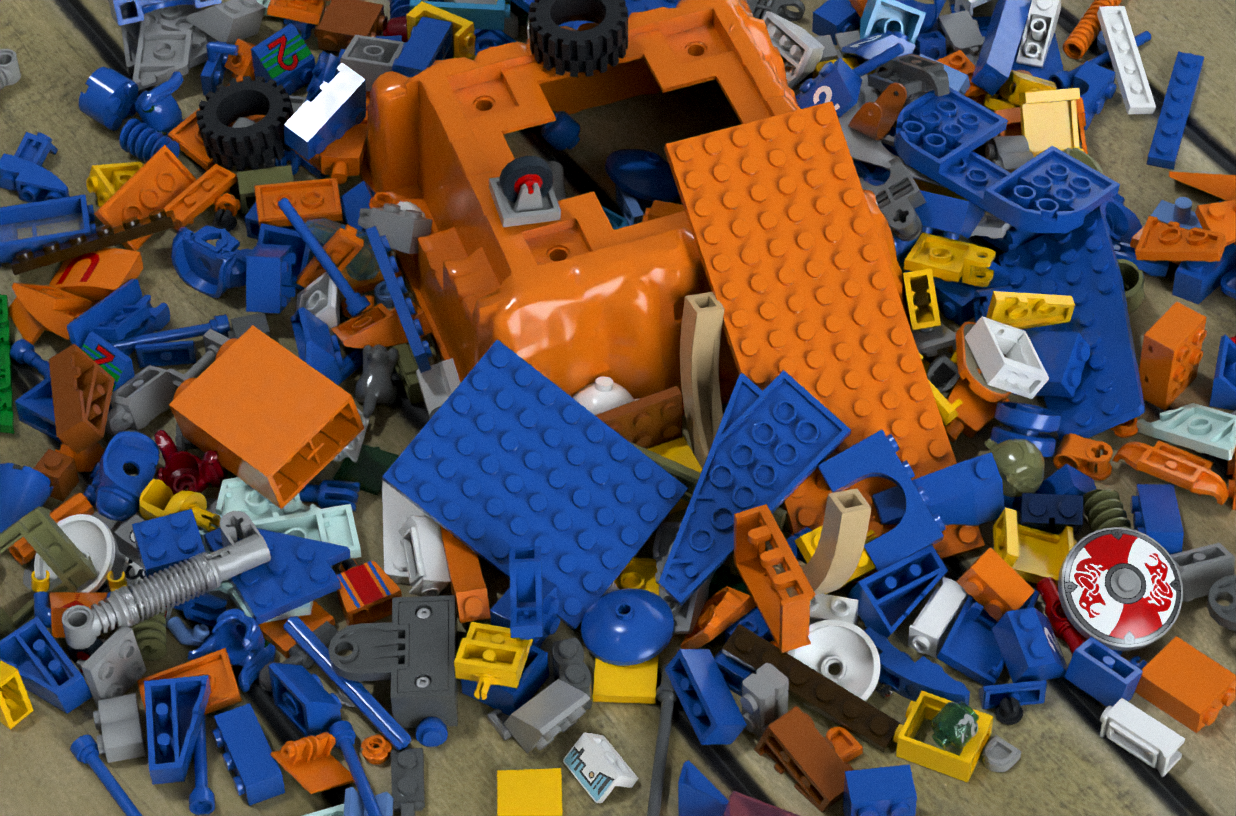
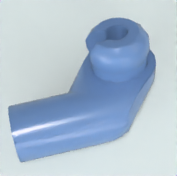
(188, 636)

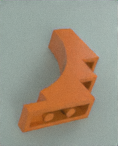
(465, 580)

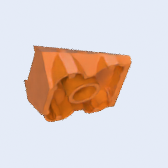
(717, 615)

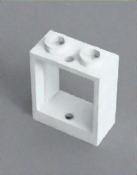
(1020, 371)

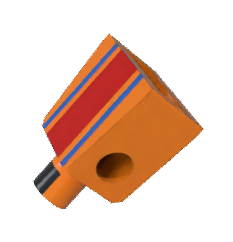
(365, 592)

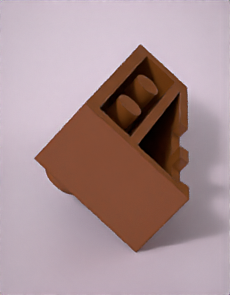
(80, 398)
(806, 757)

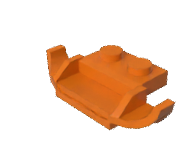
(1175, 467)

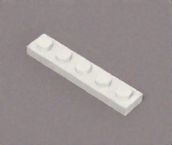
(1126, 60)

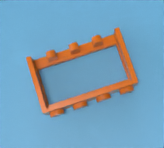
(784, 615)

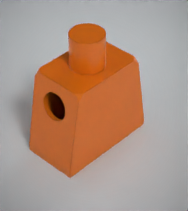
(345, 155)
(973, 412)

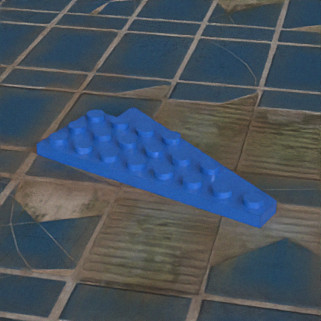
(756, 459)

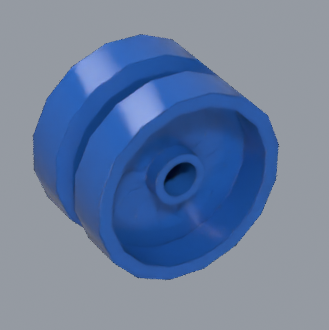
(1027, 423)

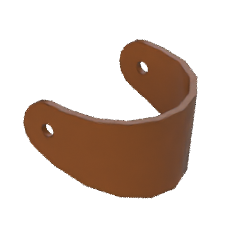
(879, 117)

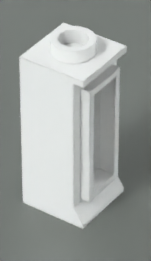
(424, 556)
(937, 618)
(1141, 735)

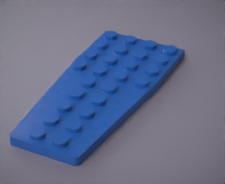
(1088, 270)

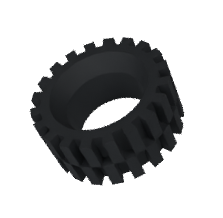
(578, 49)
(248, 144)

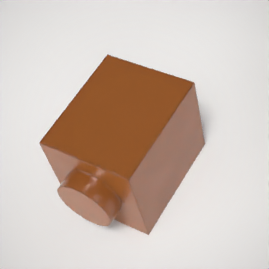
(61, 472)

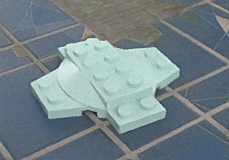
(327, 525)

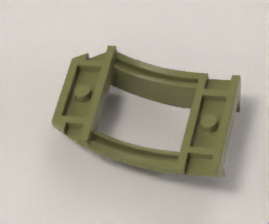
(56, 550)

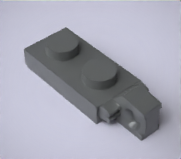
(407, 780)

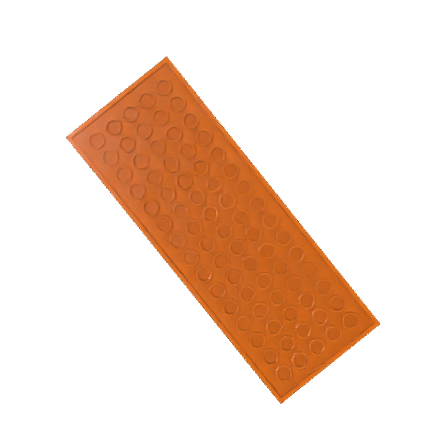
(812, 292)

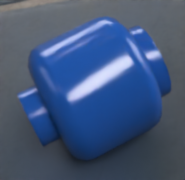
(562, 132)

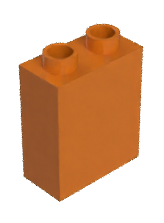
(266, 415)

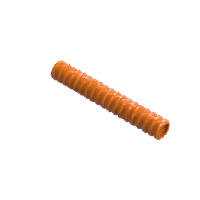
(1086, 30)

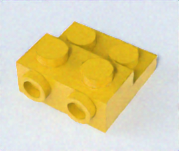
(108, 178)

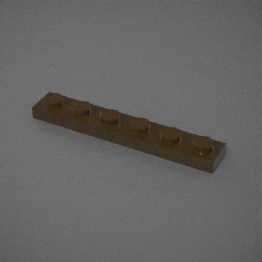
(103, 238)
(814, 688)

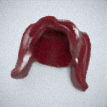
(185, 469)

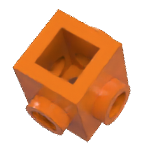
(242, 63)

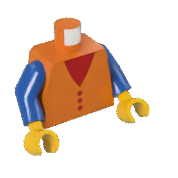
(52, 605)

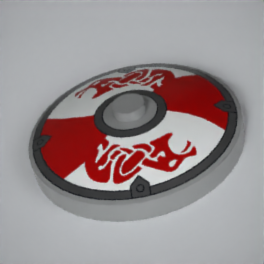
(1120, 588)

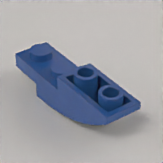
(30, 180)
(912, 677)

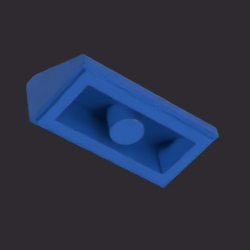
(166, 353)
(1025, 692)

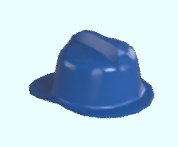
(1120, 221)

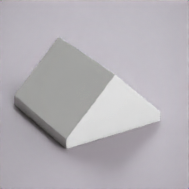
(322, 300)

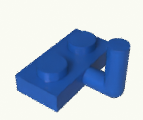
(214, 68)

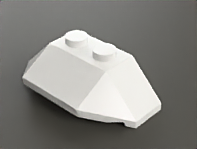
(796, 46)

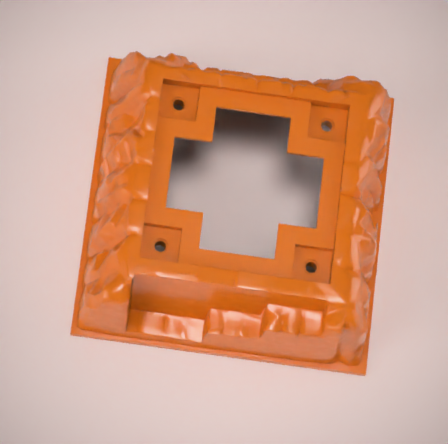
(569, 289)

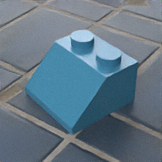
(891, 16)

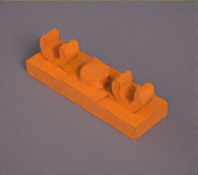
(201, 195)
(341, 249)

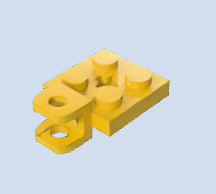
(951, 260)

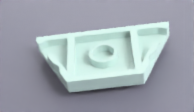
(1195, 428)

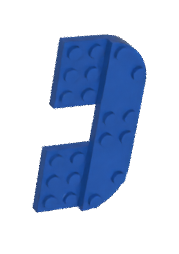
(1040, 197)

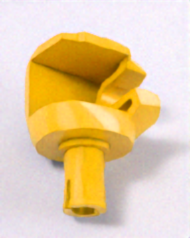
(159, 501)

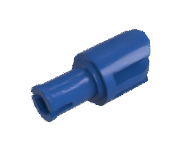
(331, 493)
(203, 609)

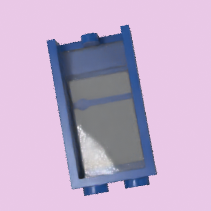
(43, 222)

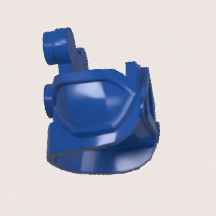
(209, 267)
(114, 490)

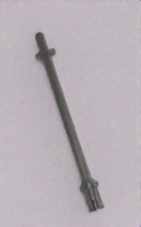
(668, 697)

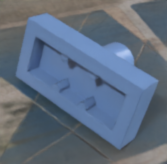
(1178, 212)

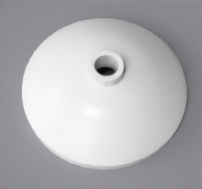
(93, 540)
(846, 646)

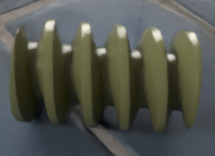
(1105, 510)
(151, 636)

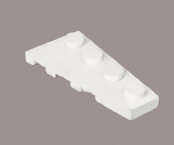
(395, 513)

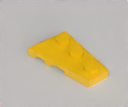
(1030, 309)

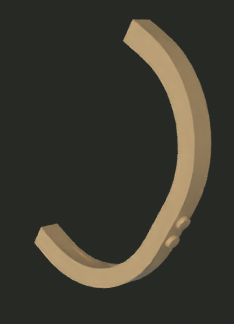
(846, 511)

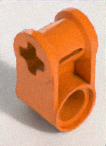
(1084, 456)

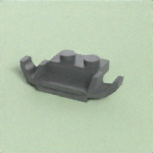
(913, 73)

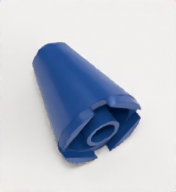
(21, 493)

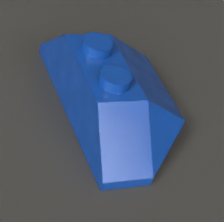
(317, 345)

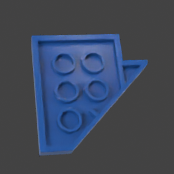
(293, 576)

